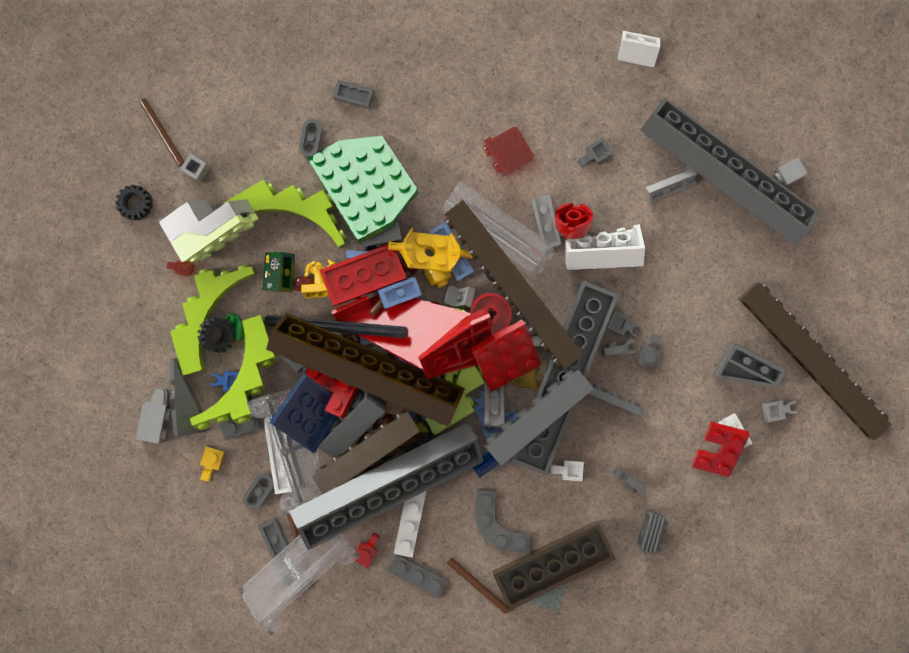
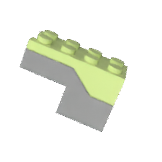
(199, 230)

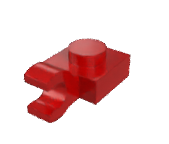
(367, 551)

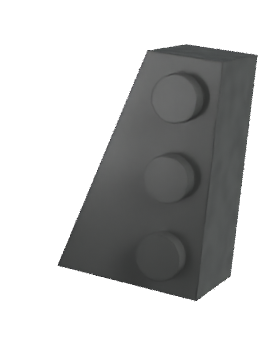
(746, 366)

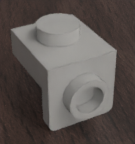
(459, 298)

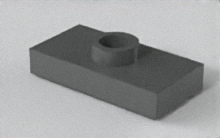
(353, 94)

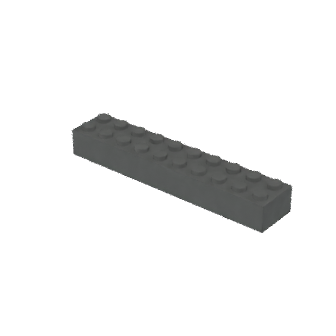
(730, 171)
(586, 327)
(387, 486)

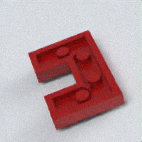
(342, 393)
(732, 444)

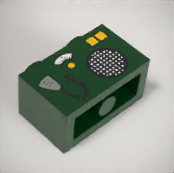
(278, 272)

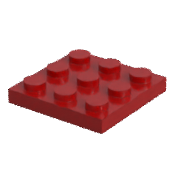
(506, 355)

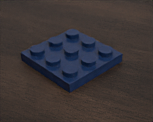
(304, 414)

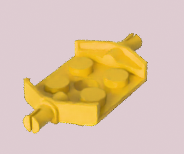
(445, 251)

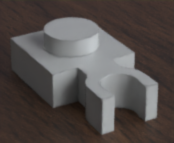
(776, 410)

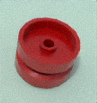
(496, 304)

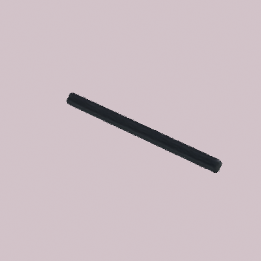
(349, 327)

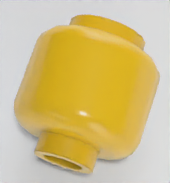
(437, 277)

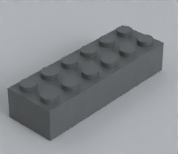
(539, 416)

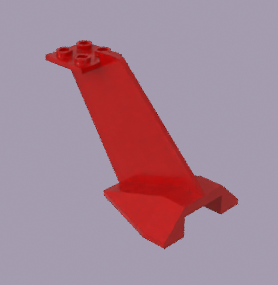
(437, 334)

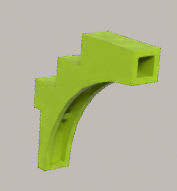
(291, 201)
(198, 309)
(469, 379)
(248, 381)

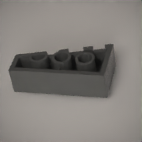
(359, 418)

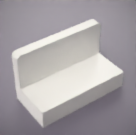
(639, 49)

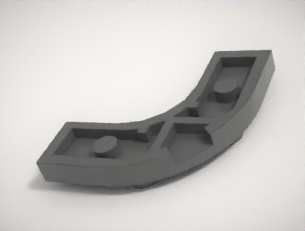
(492, 531)

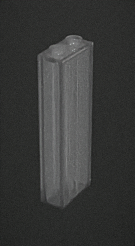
(517, 241)

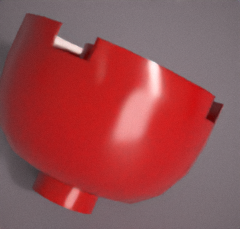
(573, 221)

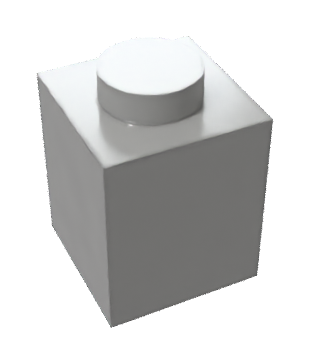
(195, 168)
(790, 172)

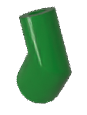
(237, 324)

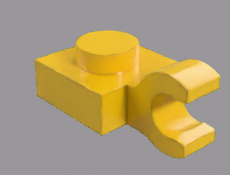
(211, 460)

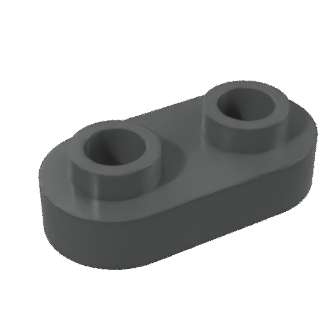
(309, 138)
(259, 491)

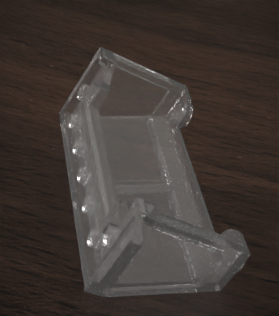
(295, 460)
(291, 575)

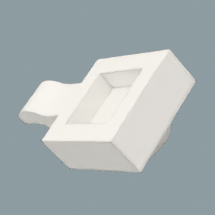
(570, 470)

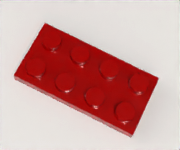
(362, 275)

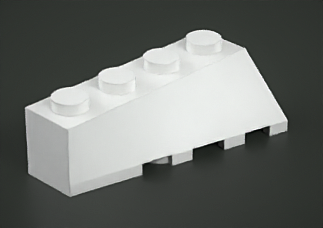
(606, 250)

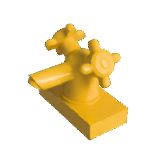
(318, 289)

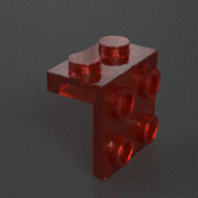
(507, 151)

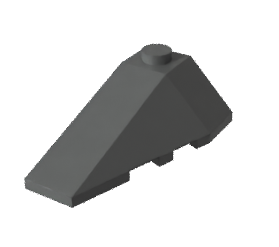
(185, 401)

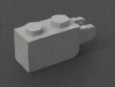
(154, 418)

